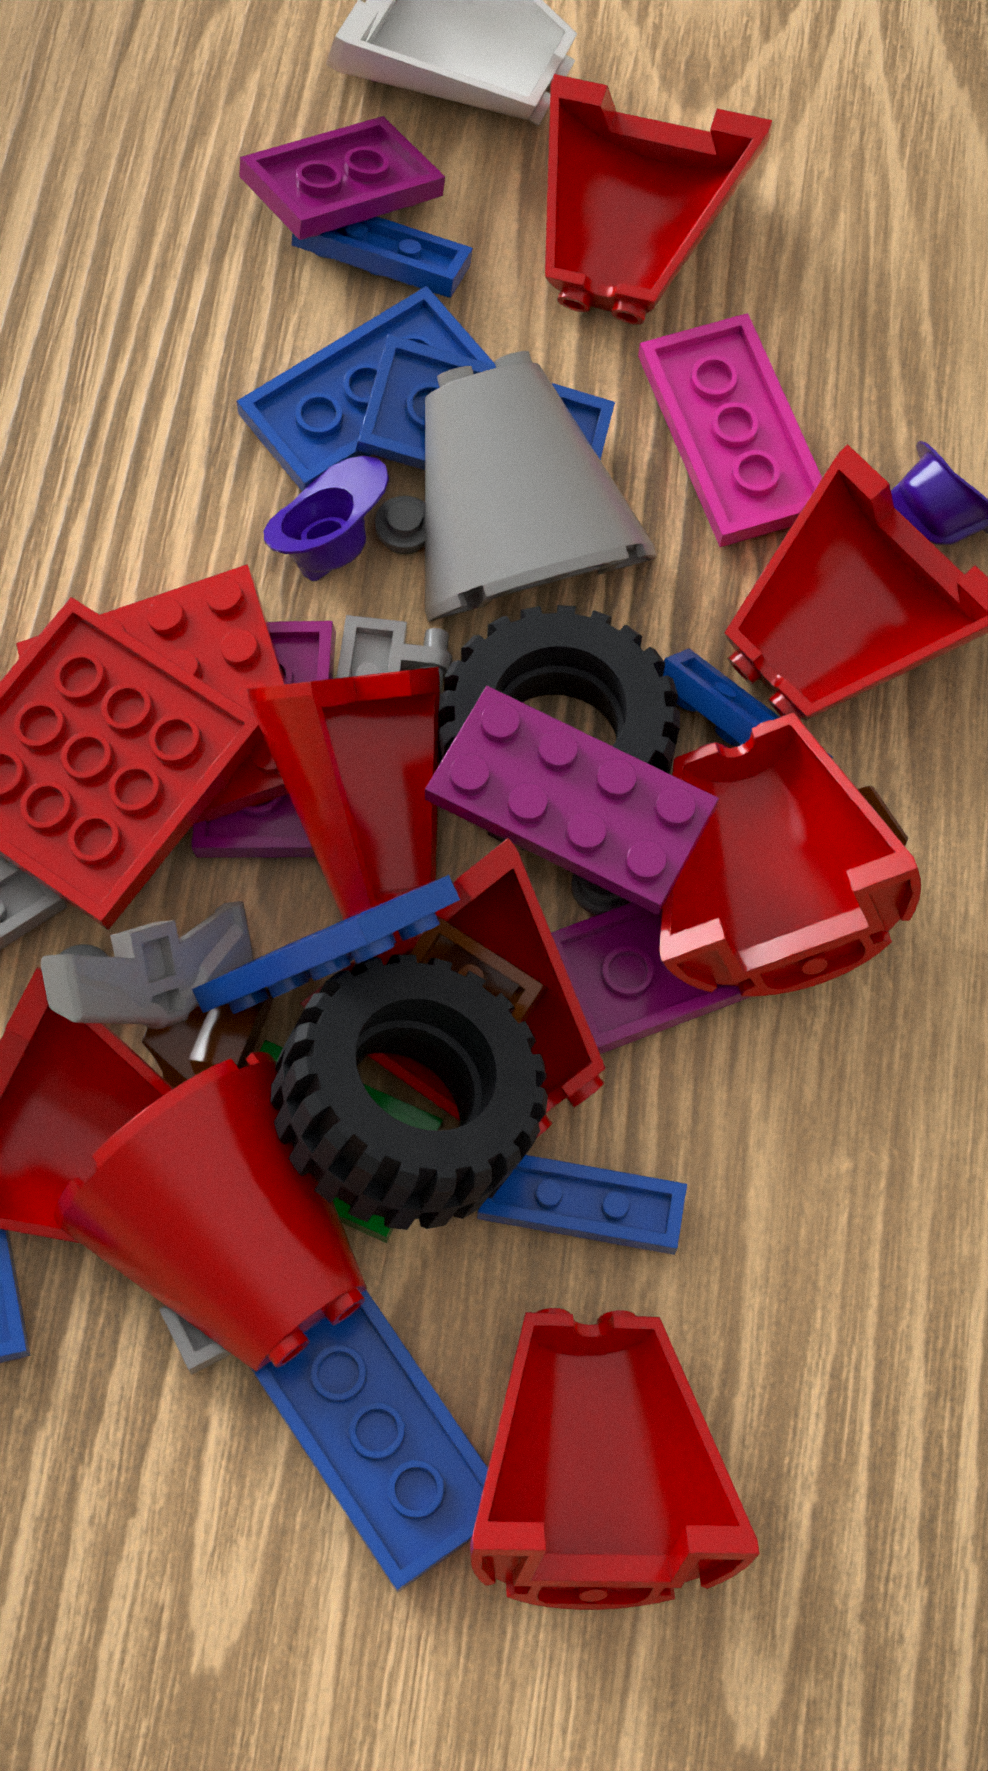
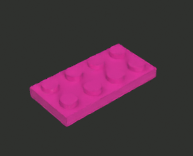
(732, 427)

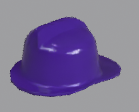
(939, 500)
(326, 520)

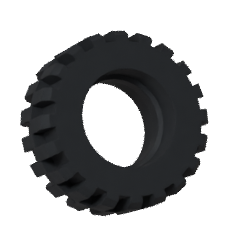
(573, 659)
(367, 1153)

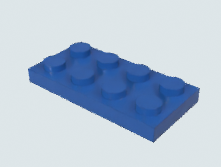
(409, 372)
(319, 405)
(329, 949)
(381, 1441)

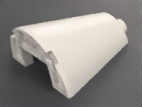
(459, 50)

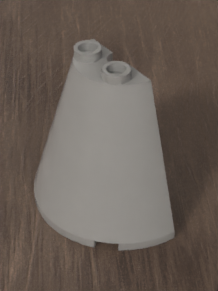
(514, 491)

